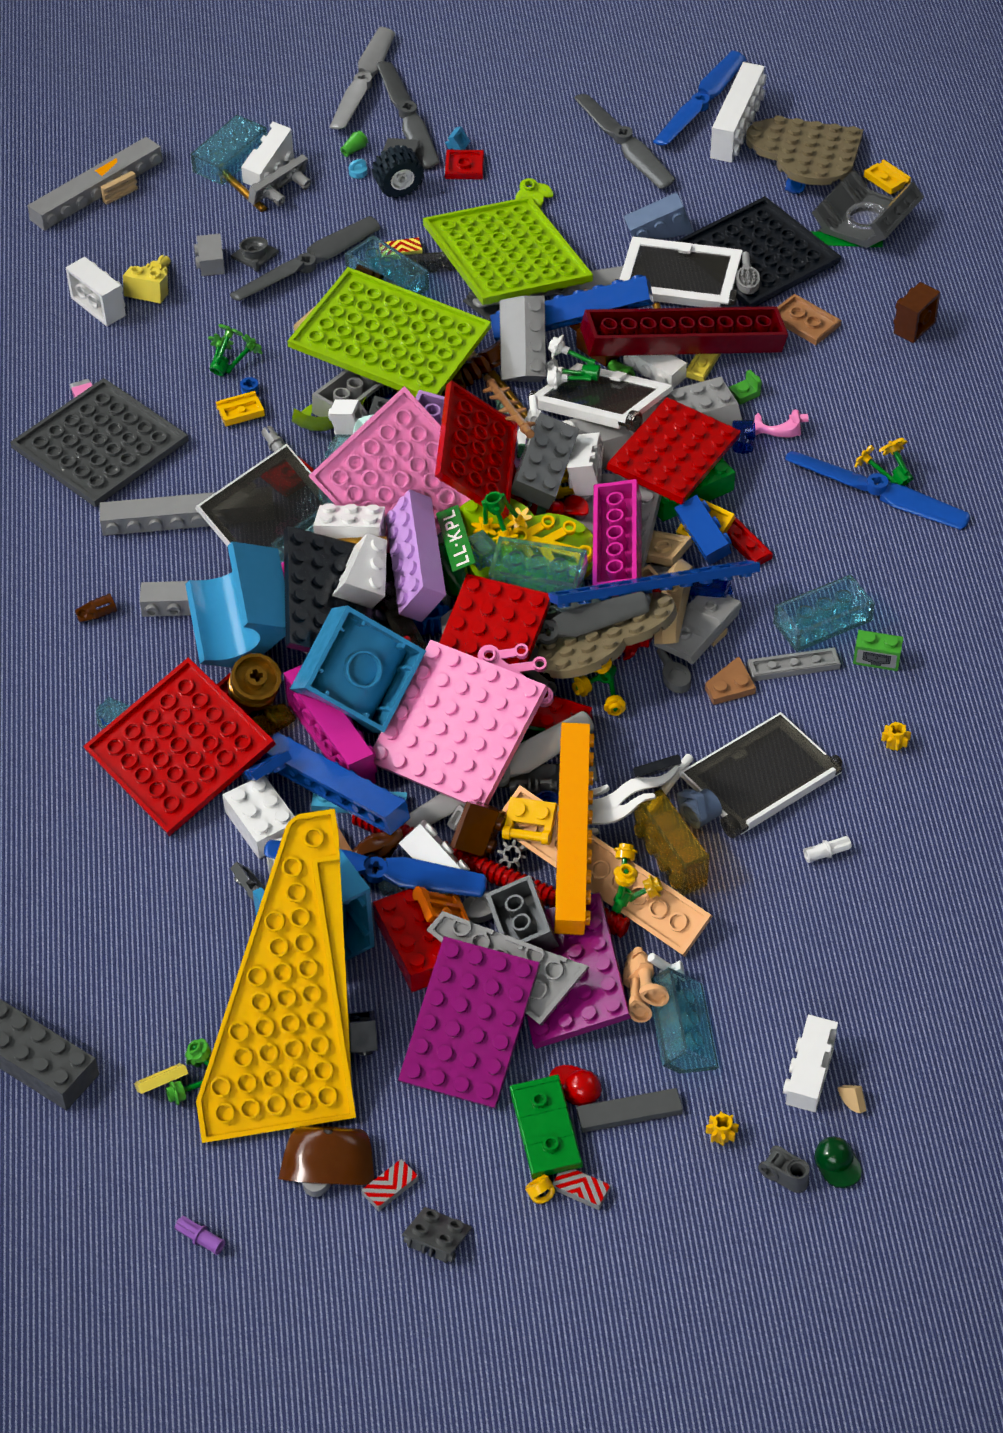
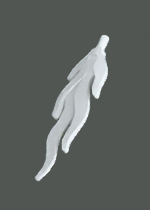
(609, 808)

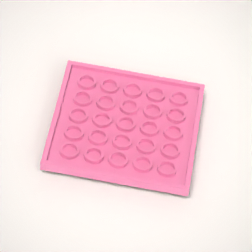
(386, 459)
(458, 724)

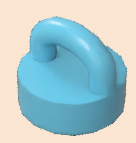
(358, 169)

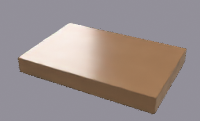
(807, 319)

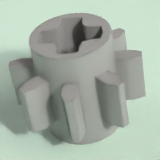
(507, 848)

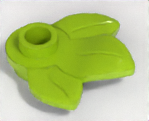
(537, 191)

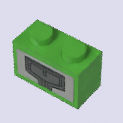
(878, 650)

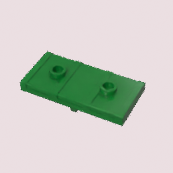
(545, 1126)

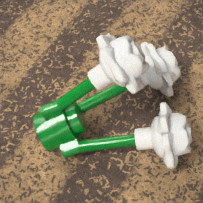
(557, 374)

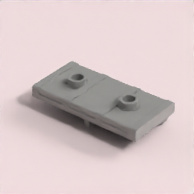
(702, 625)

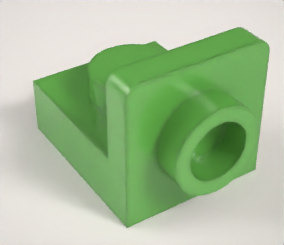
(747, 389)

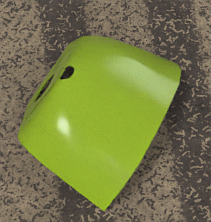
(306, 421)

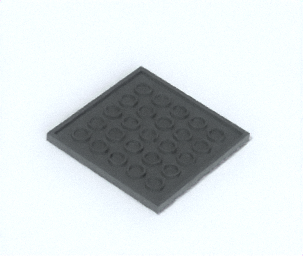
(99, 442)

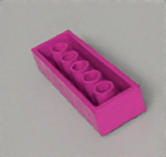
(617, 532)
(332, 731)

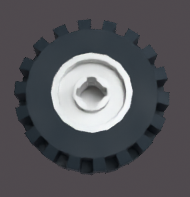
(398, 171)

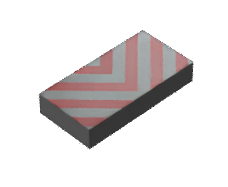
(390, 1185)
(582, 1188)

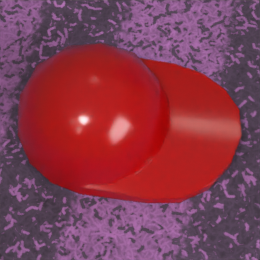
(578, 1084)

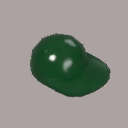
(837, 1162)

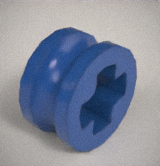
(249, 382)

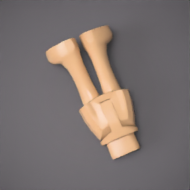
(638, 977)

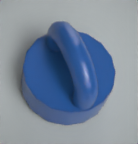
(794, 187)

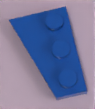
(267, 766)

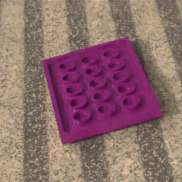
(598, 995)
(469, 1022)

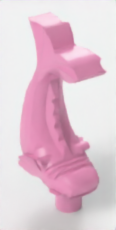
(788, 429)

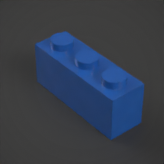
(703, 529)

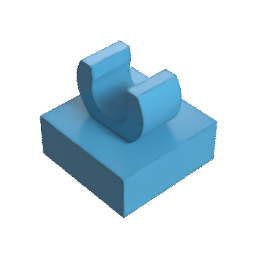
(457, 139)

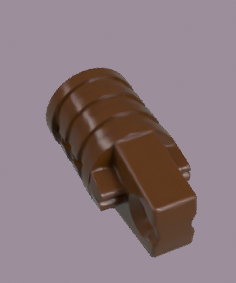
(89, 611)

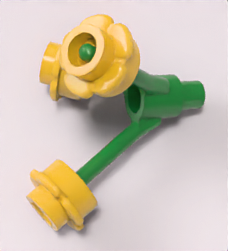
(614, 704)
(626, 876)

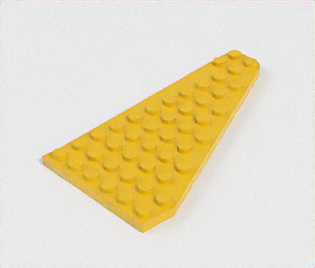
(286, 1024)

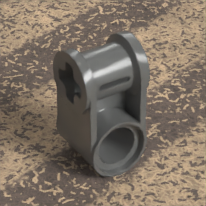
(781, 1167)

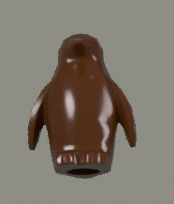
(379, 845)

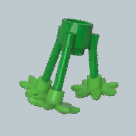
(220, 363)

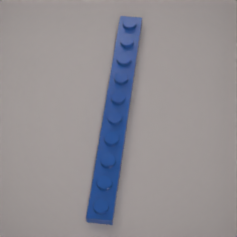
(646, 584)

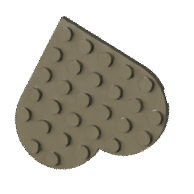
(805, 149)
(587, 653)

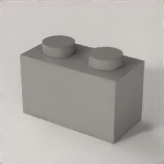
(209, 255)

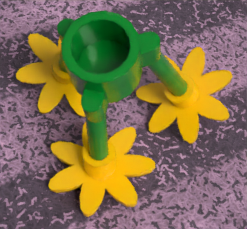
(901, 474)
(495, 503)

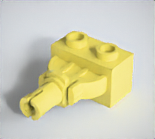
(148, 282)

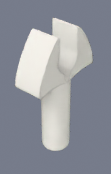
(662, 964)

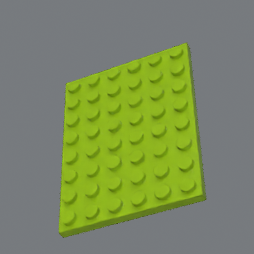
(507, 250)
(389, 334)

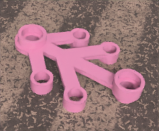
(517, 668)

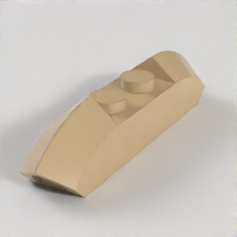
(680, 597)

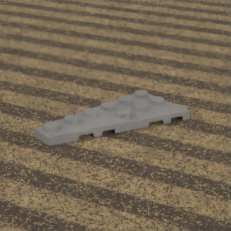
(556, 973)

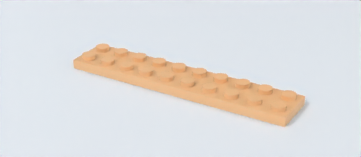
(667, 917)

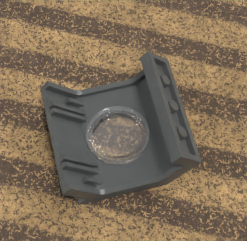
(862, 215)

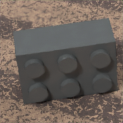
(522, 914)

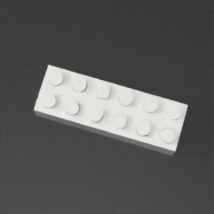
(737, 112)

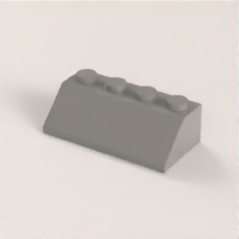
(522, 339)
(342, 387)

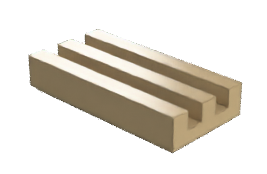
(119, 190)

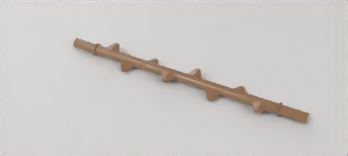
(525, 426)

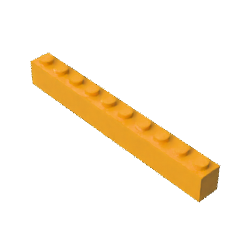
(573, 829)

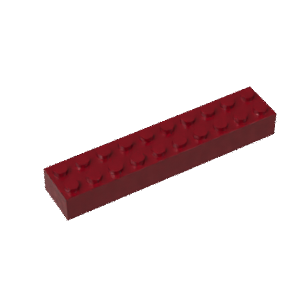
(683, 331)

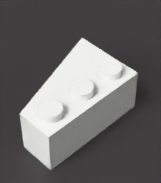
(273, 153)
(586, 464)

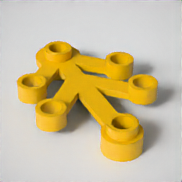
(554, 536)

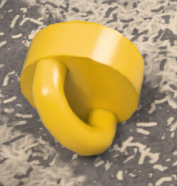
(539, 1186)

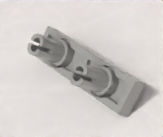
(271, 183)

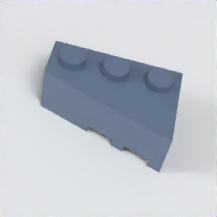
(660, 219)

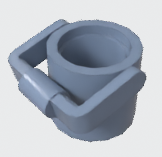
(700, 807)

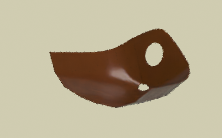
(328, 1158)

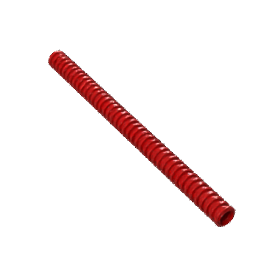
(503, 876)

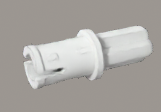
(827, 849)

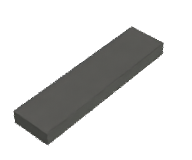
(629, 1110)

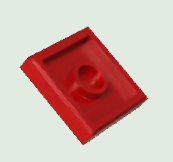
(464, 164)

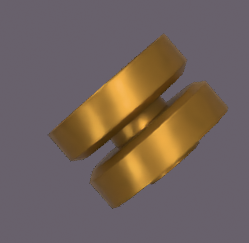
(254, 682)

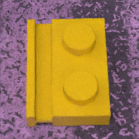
(887, 177)
(240, 408)

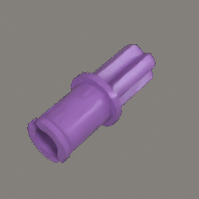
(200, 1235)

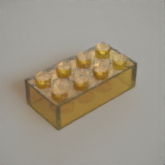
(672, 844)

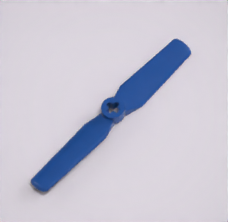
(708, 89)
(890, 493)
(410, 873)

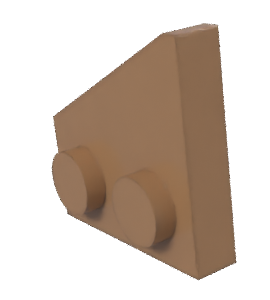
(730, 683)

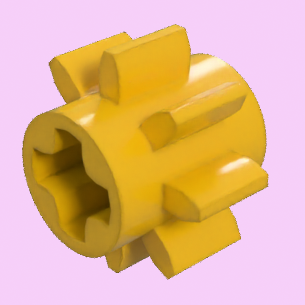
(896, 736)
(722, 1128)

